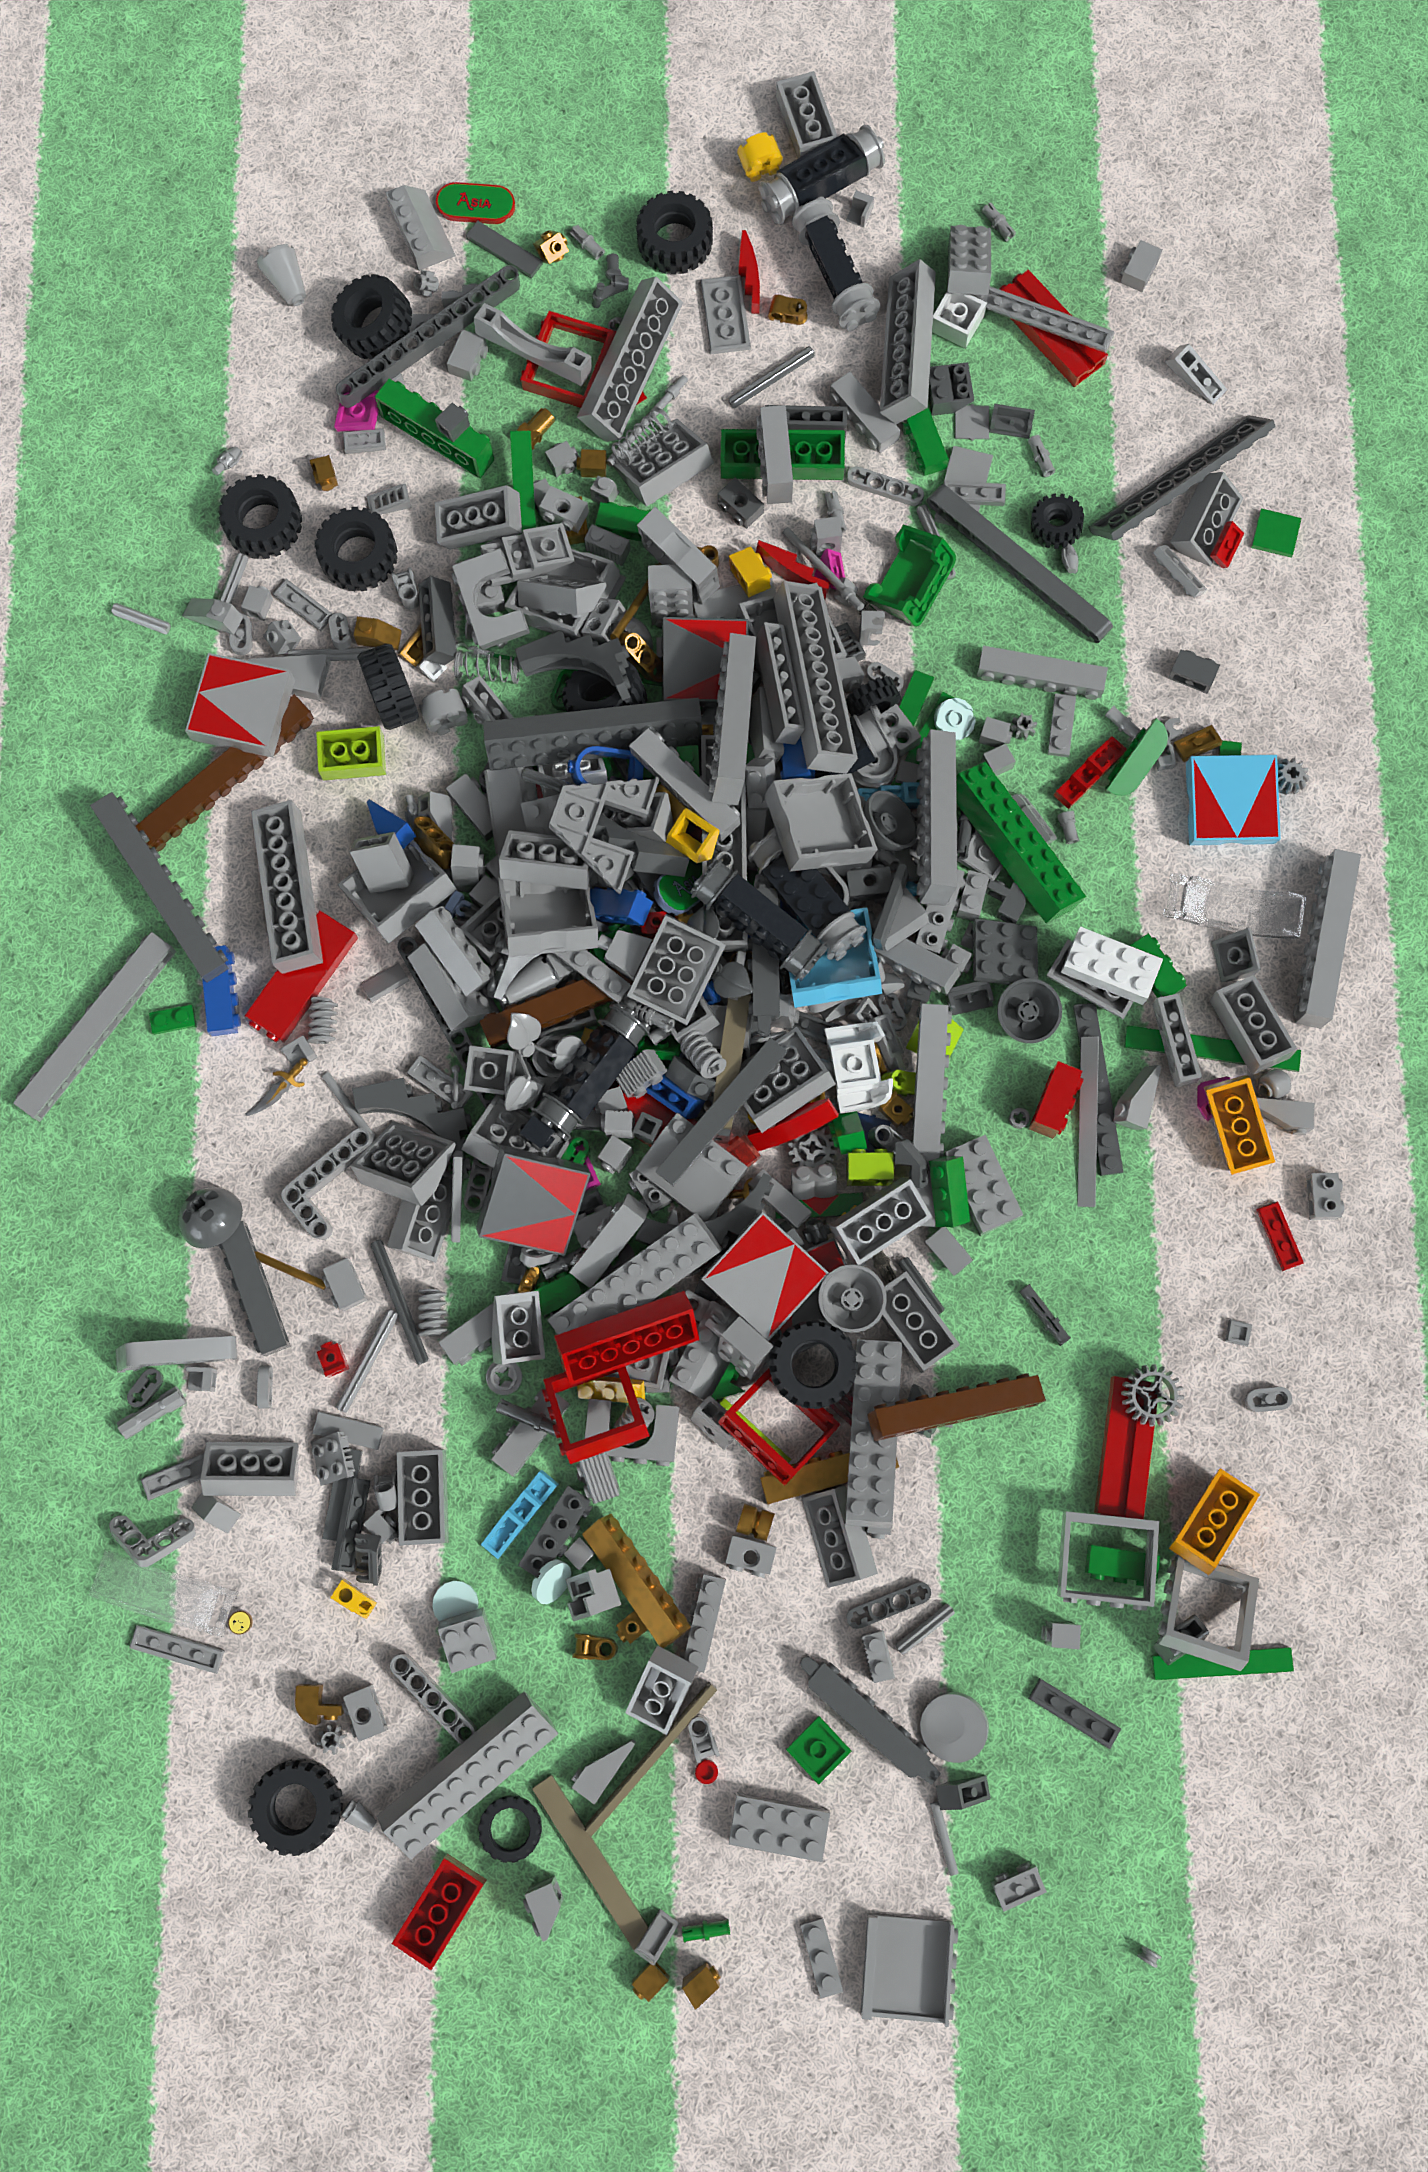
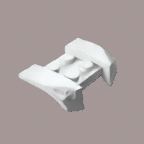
(857, 1066)

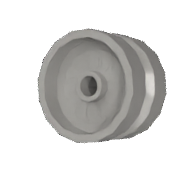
(878, 772)

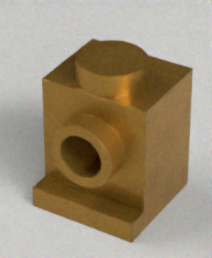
(324, 472)
(896, 1118)
(626, 1635)

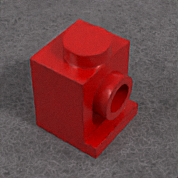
(650, 930)
(339, 1363)

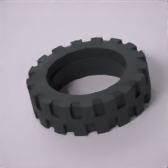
(485, 1834)

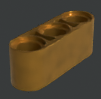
(650, 659)
(433, 841)

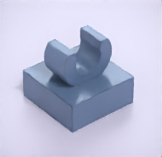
(455, 903)

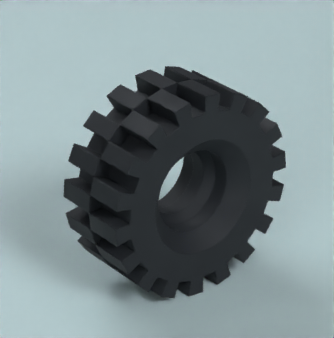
(1057, 508)
(877, 692)

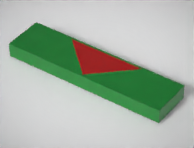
(831, 1206)

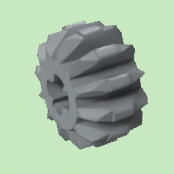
(1297, 773)

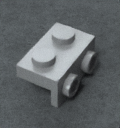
(1018, 1886)

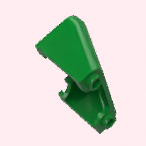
(913, 576)

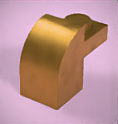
(310, 1707)

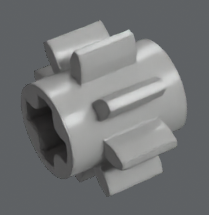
(426, 283)
(1027, 722)
(338, 1738)

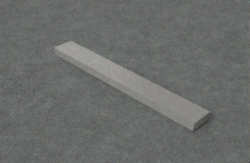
(1047, 319)

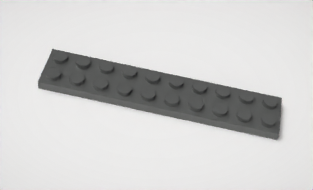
(1181, 477)

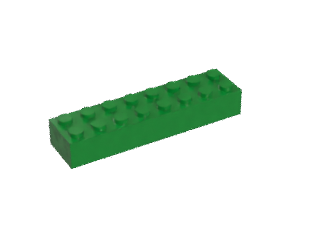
(1016, 843)

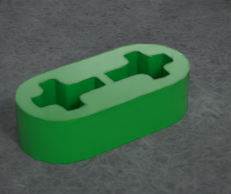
(570, 1152)

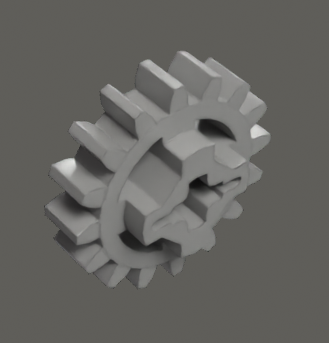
(821, 1149)

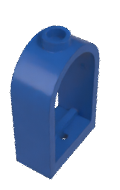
(635, 768)

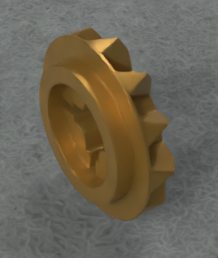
(529, 1280)

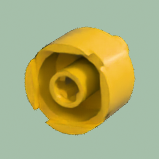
(760, 156)

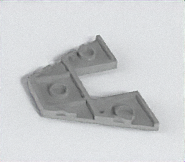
(578, 816)

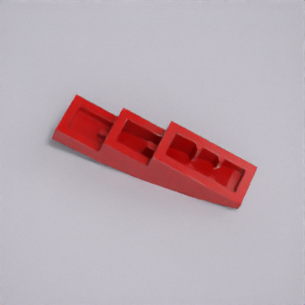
(749, 269)
(785, 565)
(1090, 772)
(794, 1125)

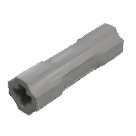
(165, 1404)

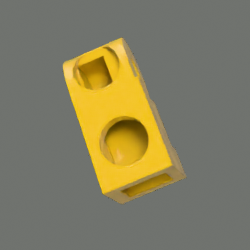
(353, 1599)

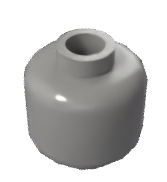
(1274, 1084)

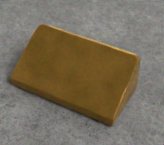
(413, 649)

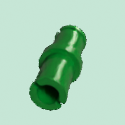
(705, 1930)

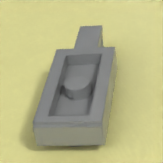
(890, 1044)

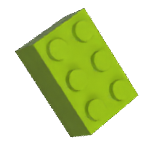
(351, 753)

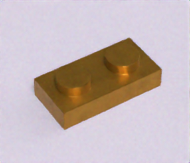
(1197, 743)

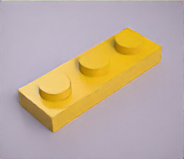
(609, 1389)

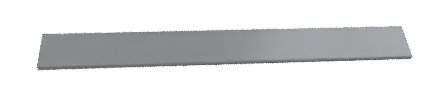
(1088, 1122)

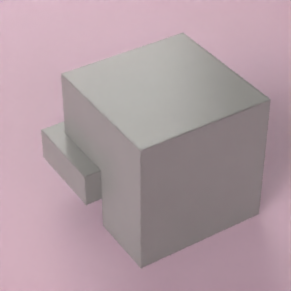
(591, 1594)

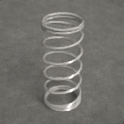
(622, 447)
(459, 660)

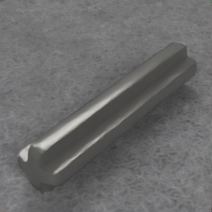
(907, 1265)

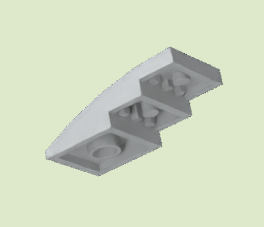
(532, 552)

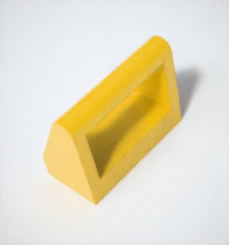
(687, 844)

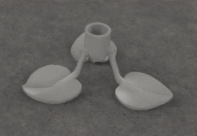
(521, 1033)

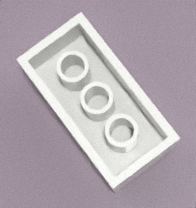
(1111, 965)

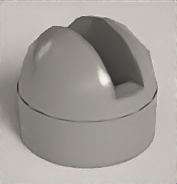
(611, 325)

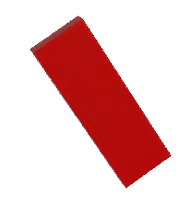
(1280, 1236)

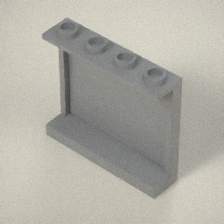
(908, 1969)

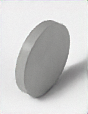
(954, 1727)

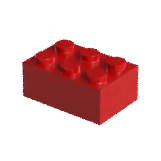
(1056, 1100)

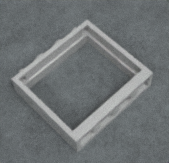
(1115, 1600)
(1230, 1658)

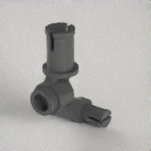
(618, 282)

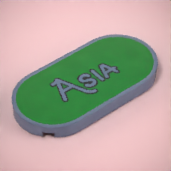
(674, 892)

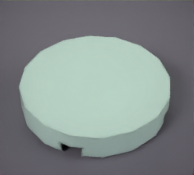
(955, 716)
(551, 1581)
(454, 1599)

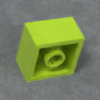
(869, 1168)

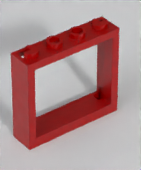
(574, 326)
(601, 1442)
(760, 1448)

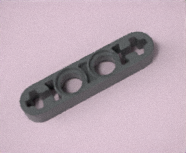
(887, 1601)

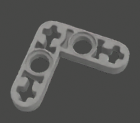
(145, 1546)

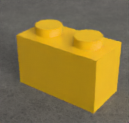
(750, 571)

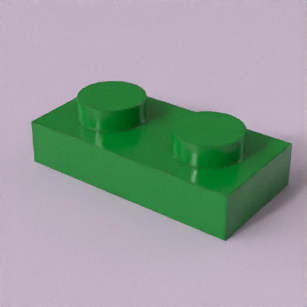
(172, 1019)

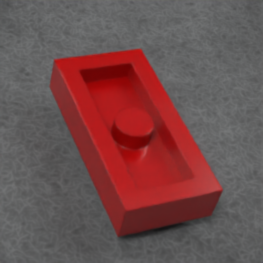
(1227, 544)

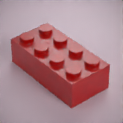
(439, 1911)

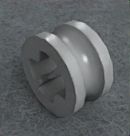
(1015, 1112)
(1149, 1956)

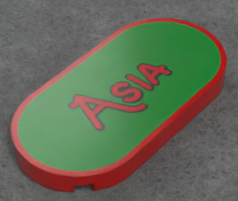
(475, 203)

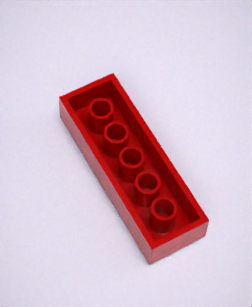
(627, 1337)

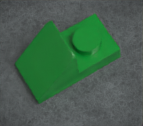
(725, 1388)

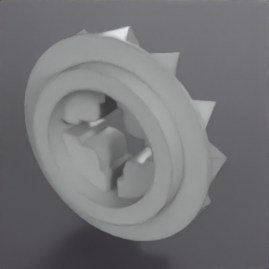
(507, 1387)

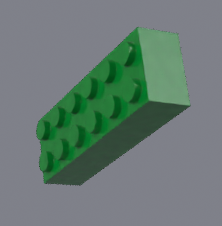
(417, 418)
(812, 452)

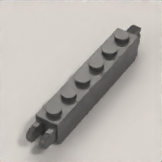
(765, 971)
(868, 1721)

